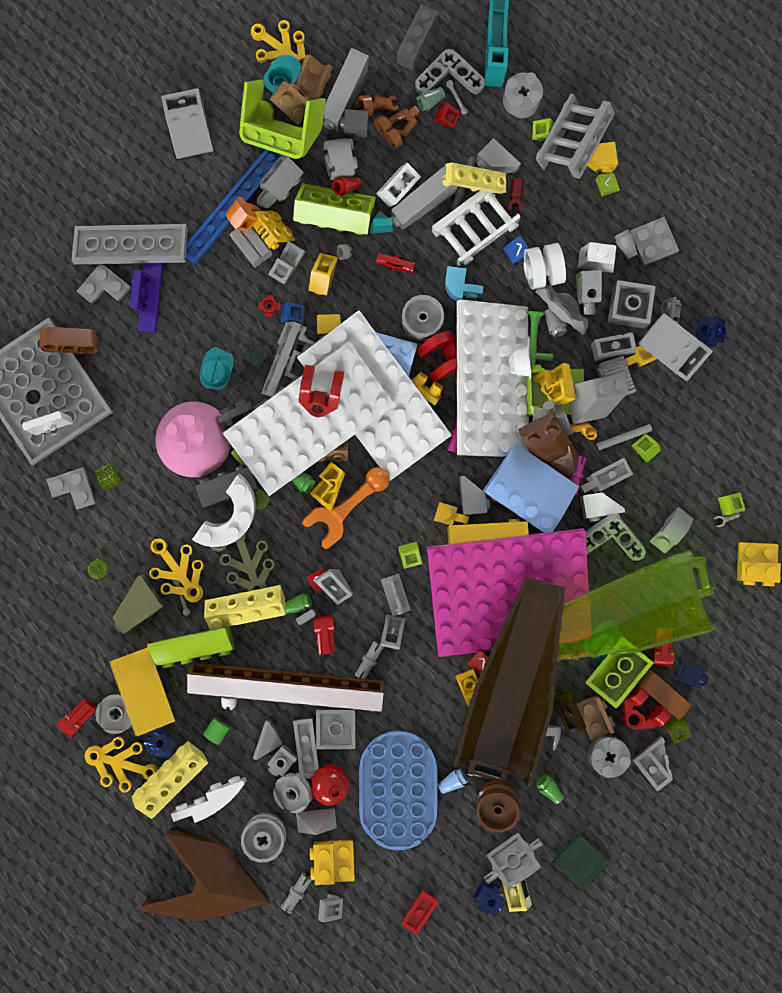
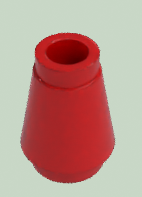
(345, 185)

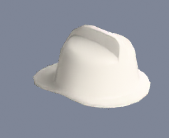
(520, 361)

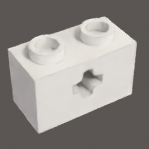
(398, 185)

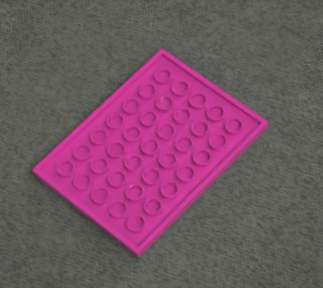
(481, 579)

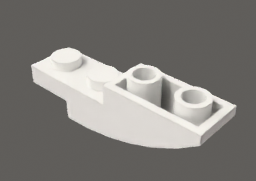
(217, 798)

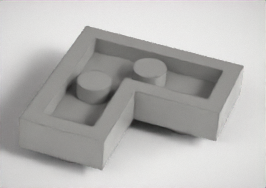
(101, 280)
(76, 483)

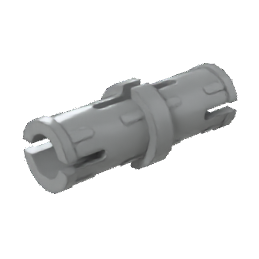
(369, 660)
(296, 893)

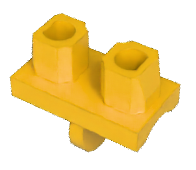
(430, 394)

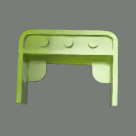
(263, 131)

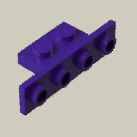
(146, 295)

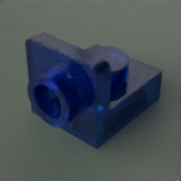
(692, 675)

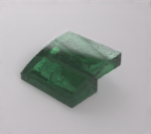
(580, 862)

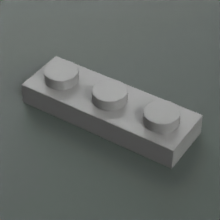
(306, 746)

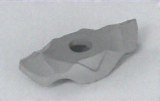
(564, 307)

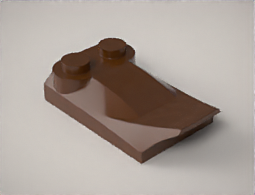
(550, 444)

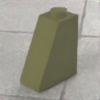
(137, 605)

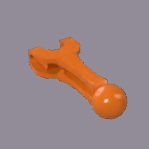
(376, 480)

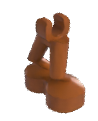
(379, 103)
(393, 135)

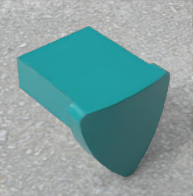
(381, 224)

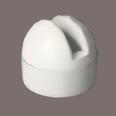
(228, 702)

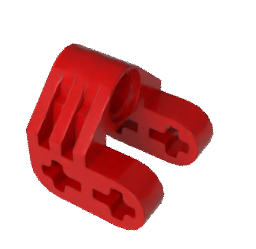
(448, 343)
(318, 402)
(655, 717)

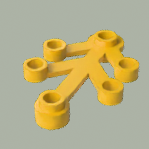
(282, 49)
(178, 573)
(117, 762)

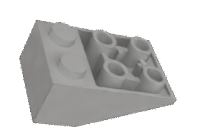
(187, 123)
(675, 347)

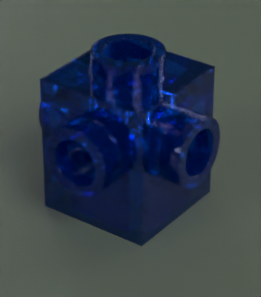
(711, 330)
(166, 745)
(489, 898)

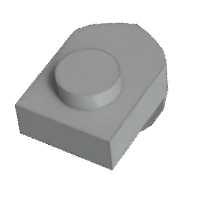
(555, 732)

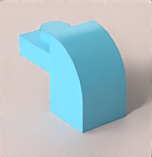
(455, 285)

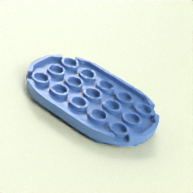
(398, 790)

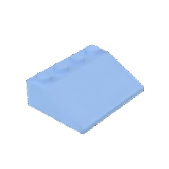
(531, 489)

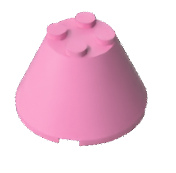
(192, 439)

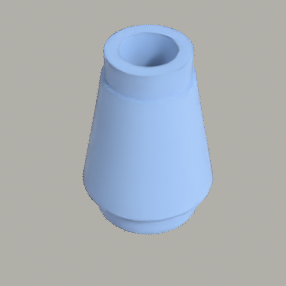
(453, 781)

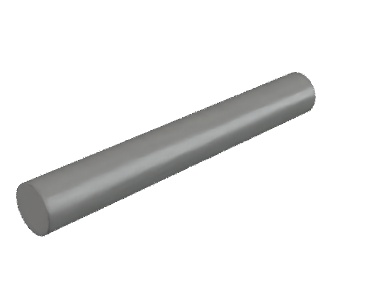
(623, 437)

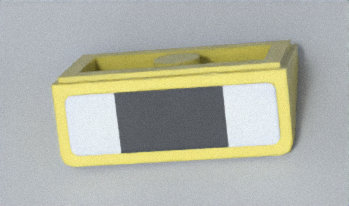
(518, 897)

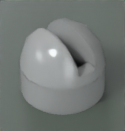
(343, 251)

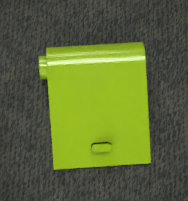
(535, 396)

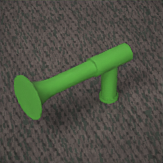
(535, 317)

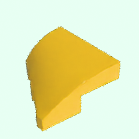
(557, 384)
(328, 488)

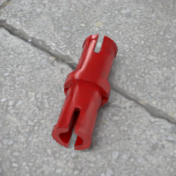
(395, 263)

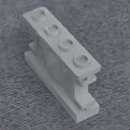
(285, 357)

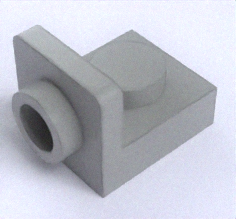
(330, 908)

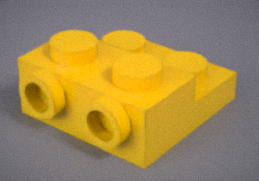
(758, 564)
(332, 862)

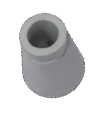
(626, 243)
(555, 324)

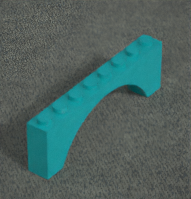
(496, 46)

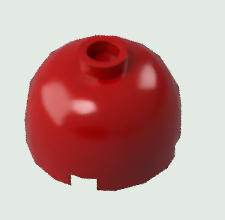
(329, 785)

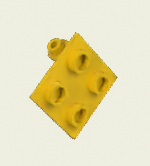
(274, 229)

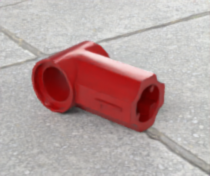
(325, 637)
(663, 655)
(76, 718)

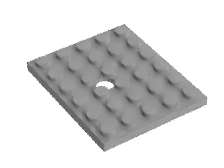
(62, 388)

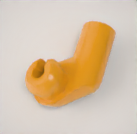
(585, 429)

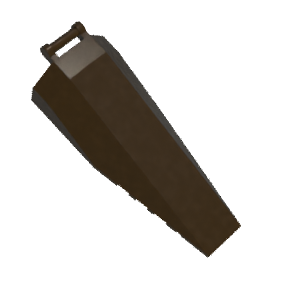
(515, 689)

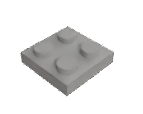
(654, 241)
(335, 729)

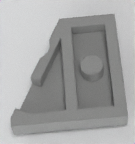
(654, 764)

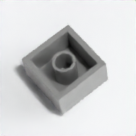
(631, 304)

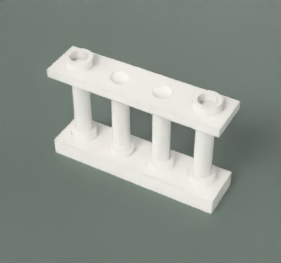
(458, 216)

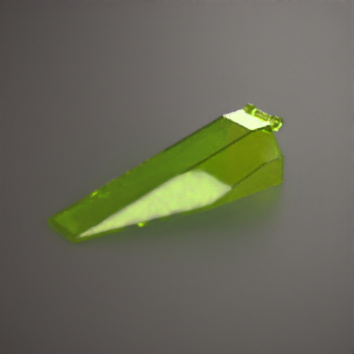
(638, 610)

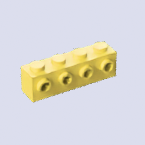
(245, 607)
(169, 780)

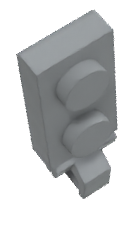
(607, 476)

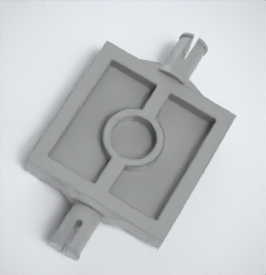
(513, 861)

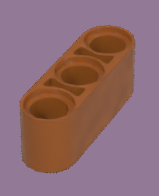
(68, 340)
(664, 694)

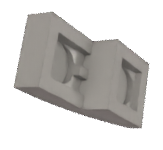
(287, 262)

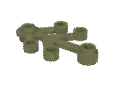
(249, 566)

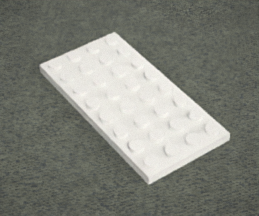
(488, 394)
(406, 429)
(285, 440)

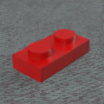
(419, 911)

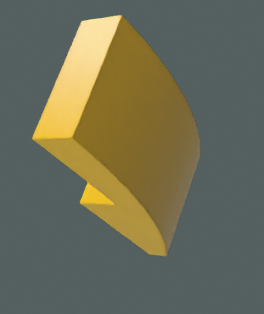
(467, 684)

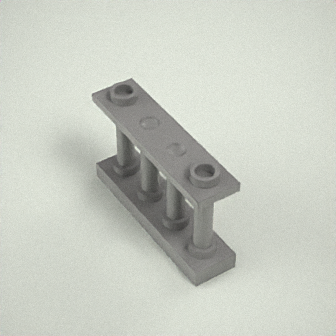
(584, 148)

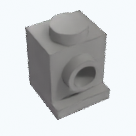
(284, 754)

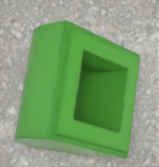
(216, 731)

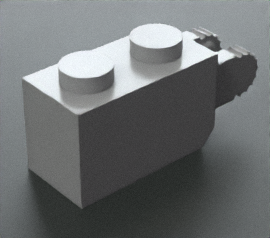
(279, 181)

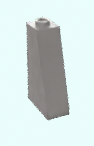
(345, 88)
(422, 200)

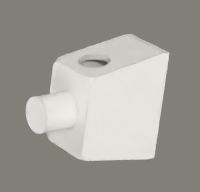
(598, 257)

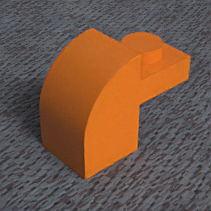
(242, 215)

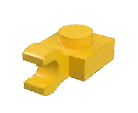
(641, 356)
(447, 515)

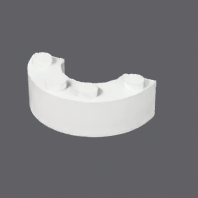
(244, 511)

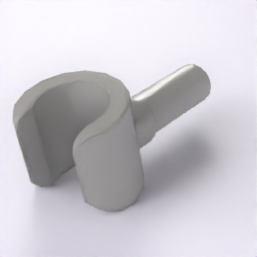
(726, 518)

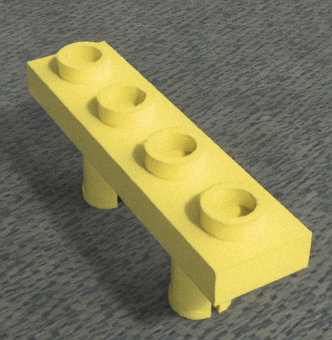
(474, 178)

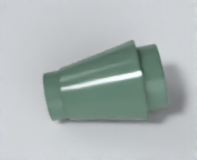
(430, 98)

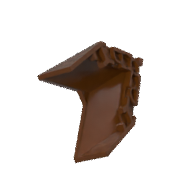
(220, 883)

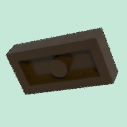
(569, 712)

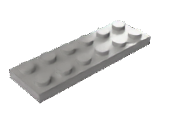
(130, 244)

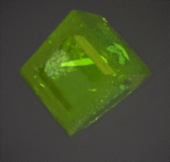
(107, 476)
(677, 730)

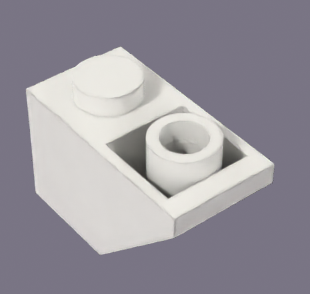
(599, 505)

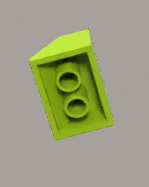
(618, 676)

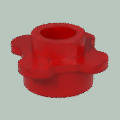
(269, 300)

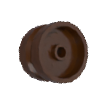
(498, 806)

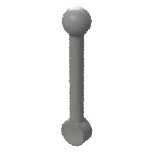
(449, 84)
(186, 611)

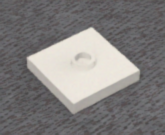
(47, 423)

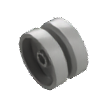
(421, 307)
(263, 849)

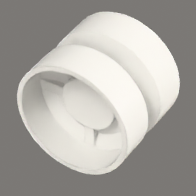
(549, 265)

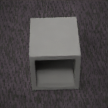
(597, 398)

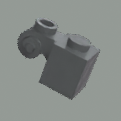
(354, 124)

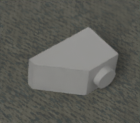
(497, 158)
(473, 498)

